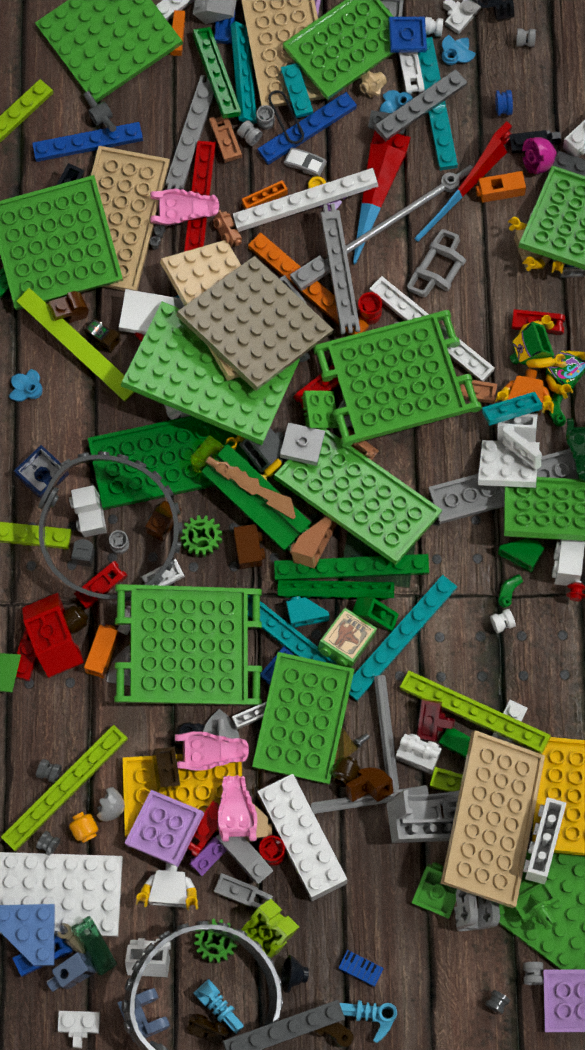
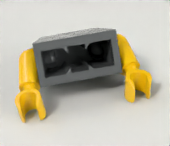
(264, 456)

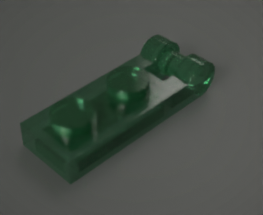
(94, 946)

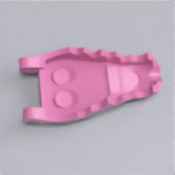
(181, 206)
(208, 750)
(236, 812)

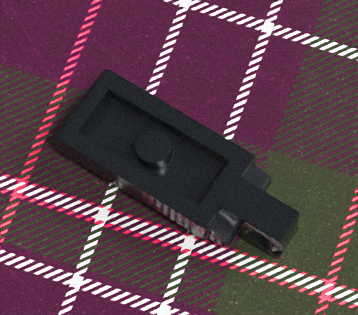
(518, 139)

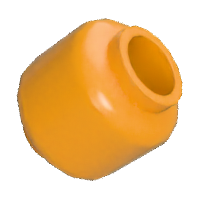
(83, 827)

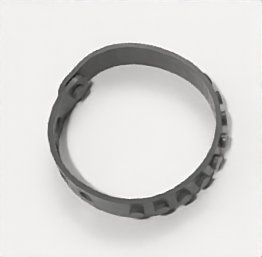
(50, 498)
(254, 948)

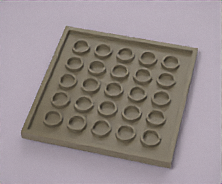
(254, 323)

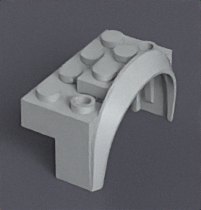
(420, 818)

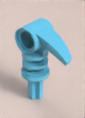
(208, 994)
(374, 1012)

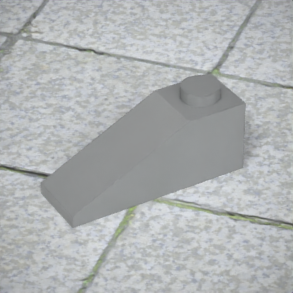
(247, 858)

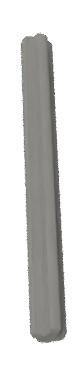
(386, 729)
(345, 803)

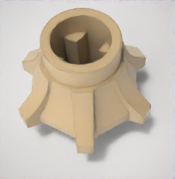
(372, 83)

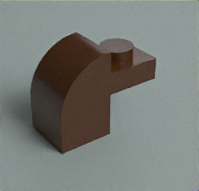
(70, 306)
(371, 782)

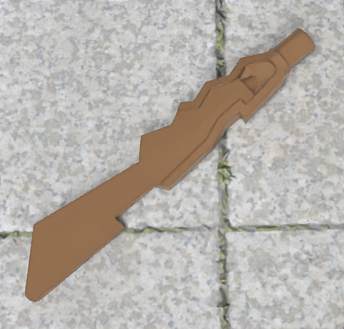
(251, 485)

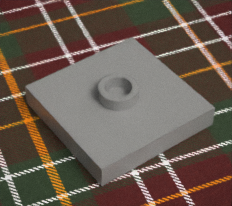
(302, 444)

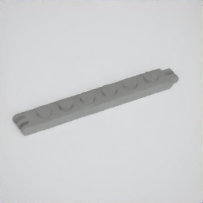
(190, 135)
(339, 269)

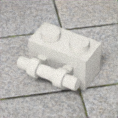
(523, 425)
(418, 753)
(159, 963)

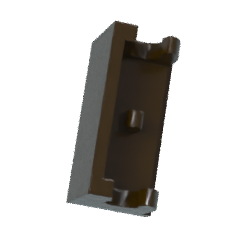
(166, 769)

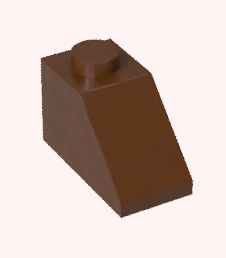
(160, 521)

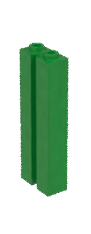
(274, 524)

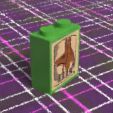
(346, 639)

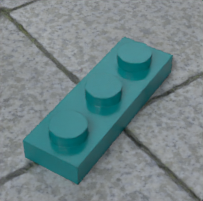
(296, 90)
(512, 408)

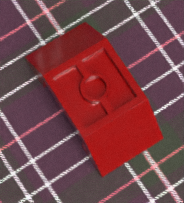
(51, 635)

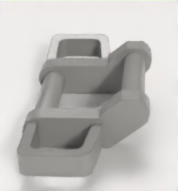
(435, 247)

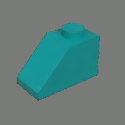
(305, 612)

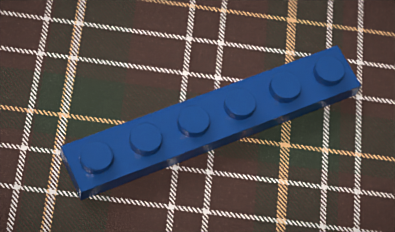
(310, 125)
(87, 141)

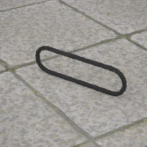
(278, 118)

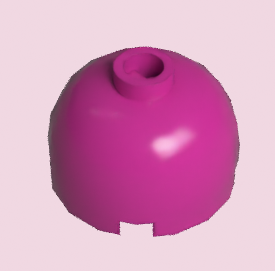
(539, 155)

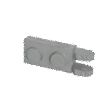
(239, 891)

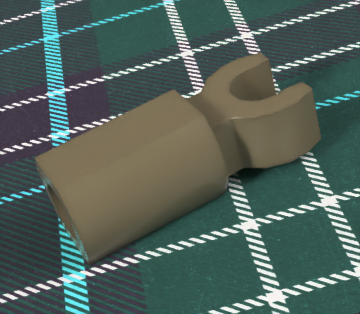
(70, 939)

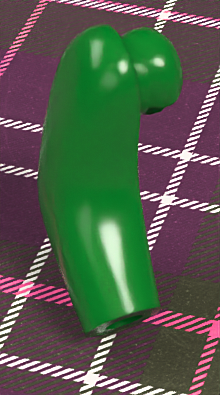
(557, 417)
(507, 589)

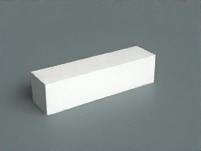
(249, 716)

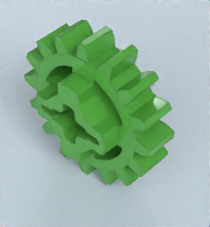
(197, 543)
(207, 946)

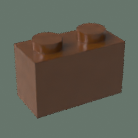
(248, 546)

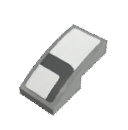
(306, 161)

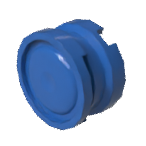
(504, 102)

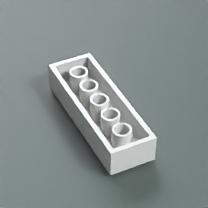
(302, 837)

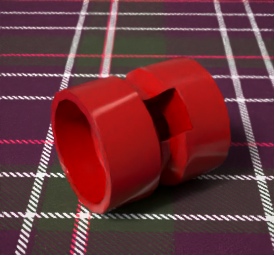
(370, 307)
(272, 850)

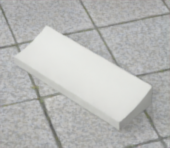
(141, 308)

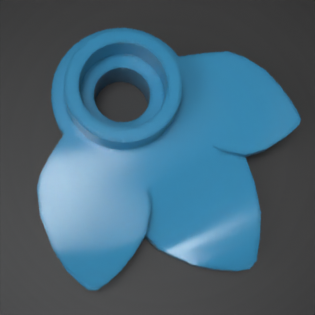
(457, 49)
(393, 101)
(24, 384)

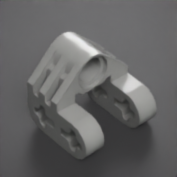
(470, 917)

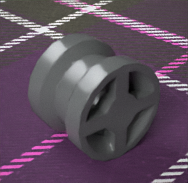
(48, 843)
(497, 1002)

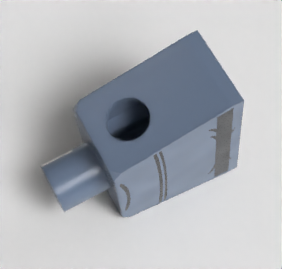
(77, 966)

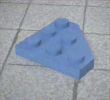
(30, 931)

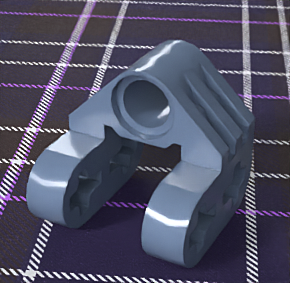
(154, 1027)

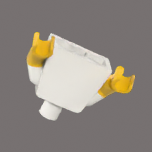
(168, 889)

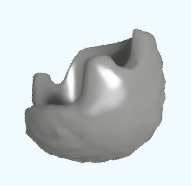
(112, 805)

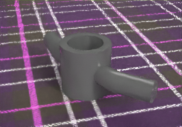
(100, 112)

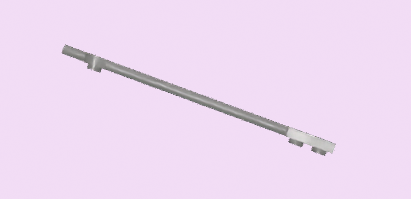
(319, 267)

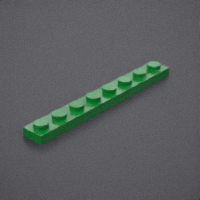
(352, 567)

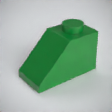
(522, 553)
(375, 613)

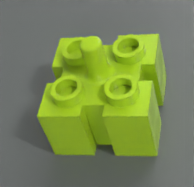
(270, 928)

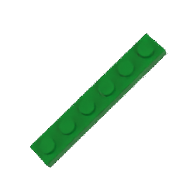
(216, 72)
(330, 589)

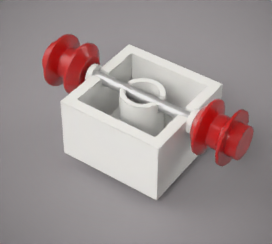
(568, 567)

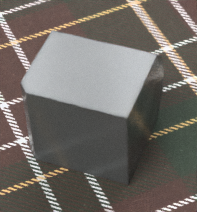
(83, 553)

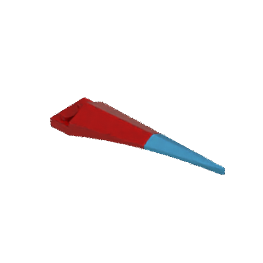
(492, 154)
(386, 161)

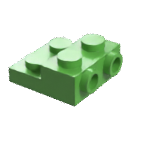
(433, 894)

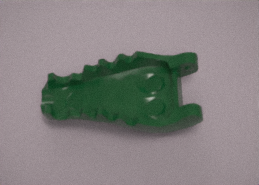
(576, 442)

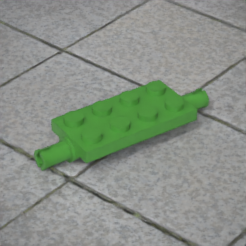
(535, 900)

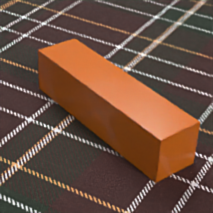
(179, 26)
(265, 195)

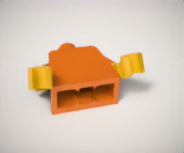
(524, 385)

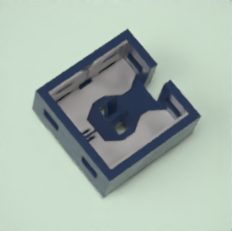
(35, 466)

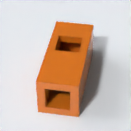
(501, 187)
(102, 651)

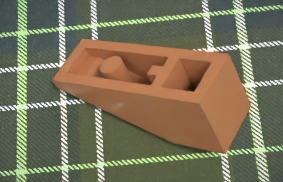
(312, 543)

